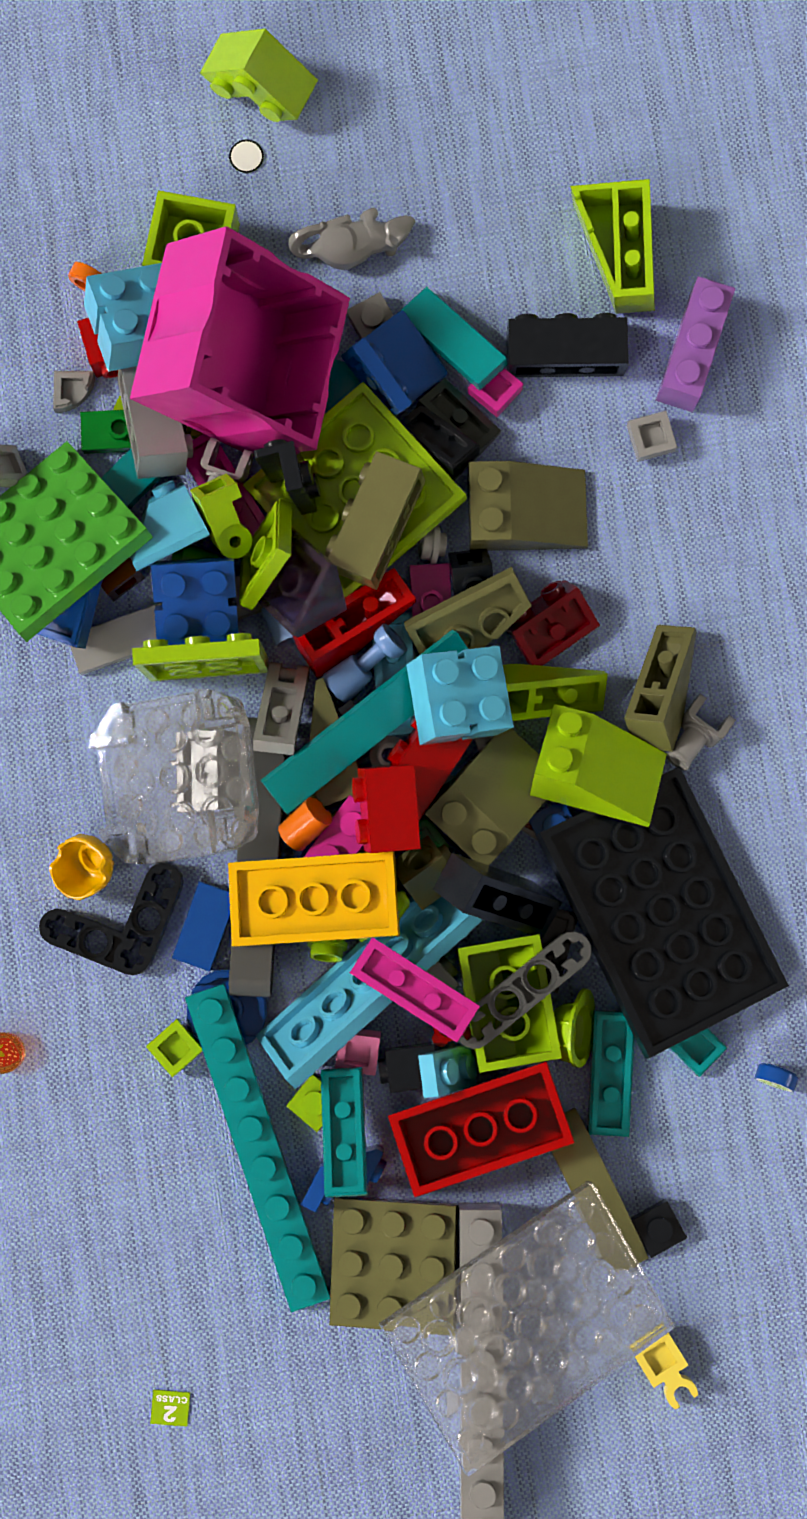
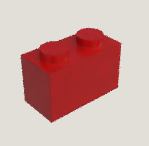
(387, 808)

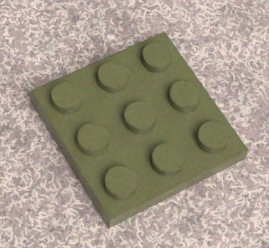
(387, 1256)

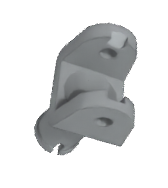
(209, 458)
(696, 735)

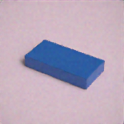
(204, 927)

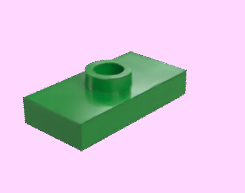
(104, 432)

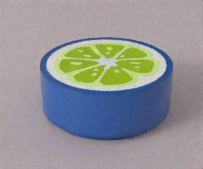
(776, 1077)

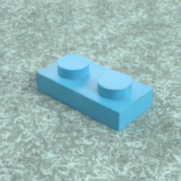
(447, 1071)

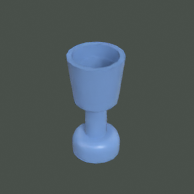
(354, 673)

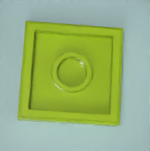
(267, 554)

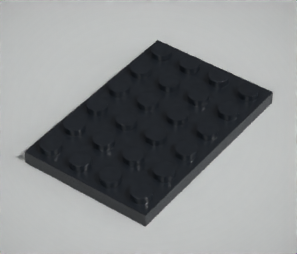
(663, 917)

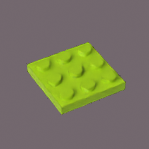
(200, 658)

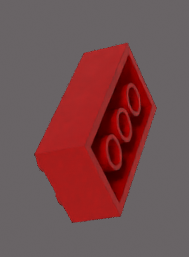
(481, 1129)

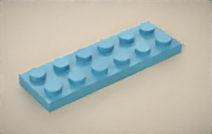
(343, 1005)

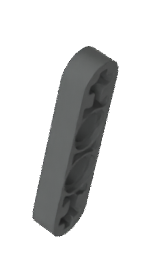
(526, 994)

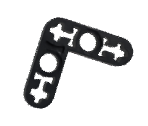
(116, 940)

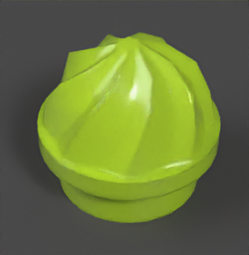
(327, 950)

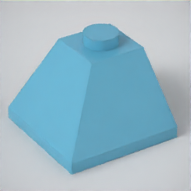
(171, 521)

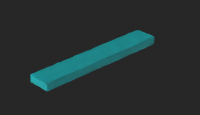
(349, 736)

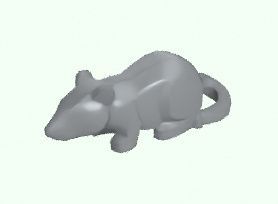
(350, 243)

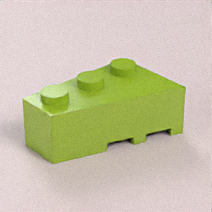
(619, 233)

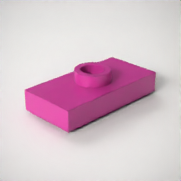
(429, 585)

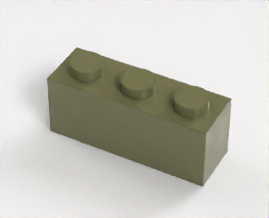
(375, 519)

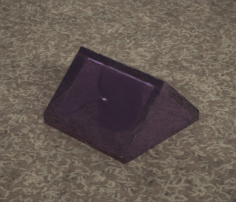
(305, 589)

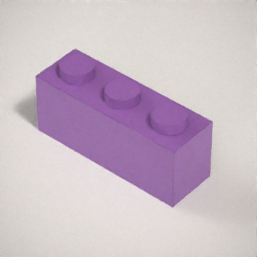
(695, 344)

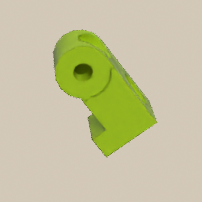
(220, 518)

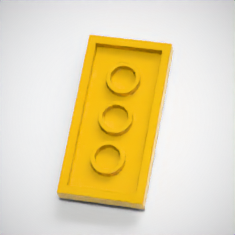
(313, 899)

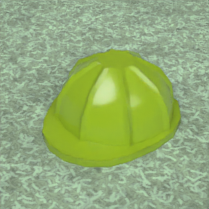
(575, 1028)

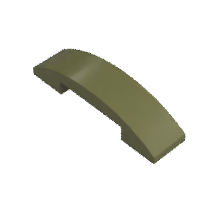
(582, 1163)

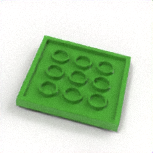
(60, 539)

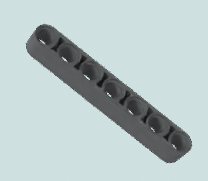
(253, 966)

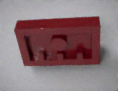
(553, 623)

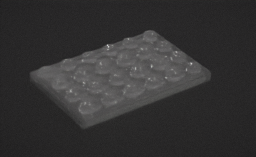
(527, 1327)

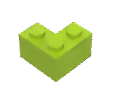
(262, 69)

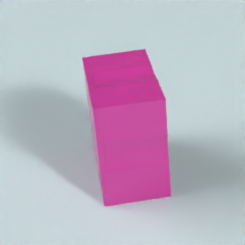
(239, 343)

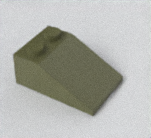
(526, 506)
(489, 798)

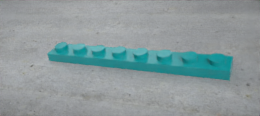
(258, 1147)

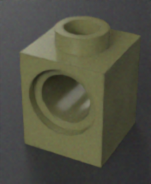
(420, 870)

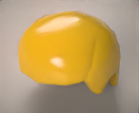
(82, 867)

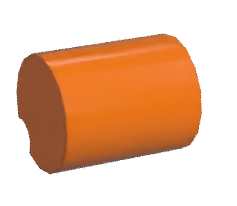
(305, 824)

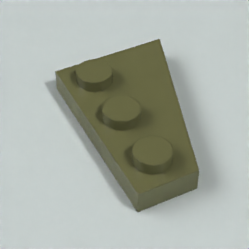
(475, 614)

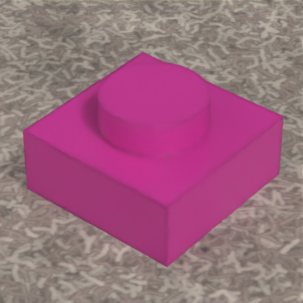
(498, 392)

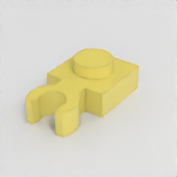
(662, 1364)

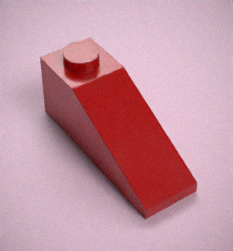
(356, 626)

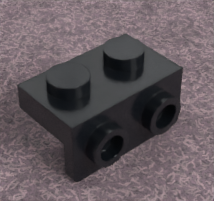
(284, 462)

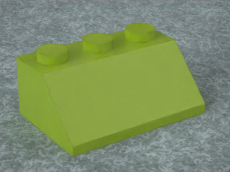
(534, 1034)

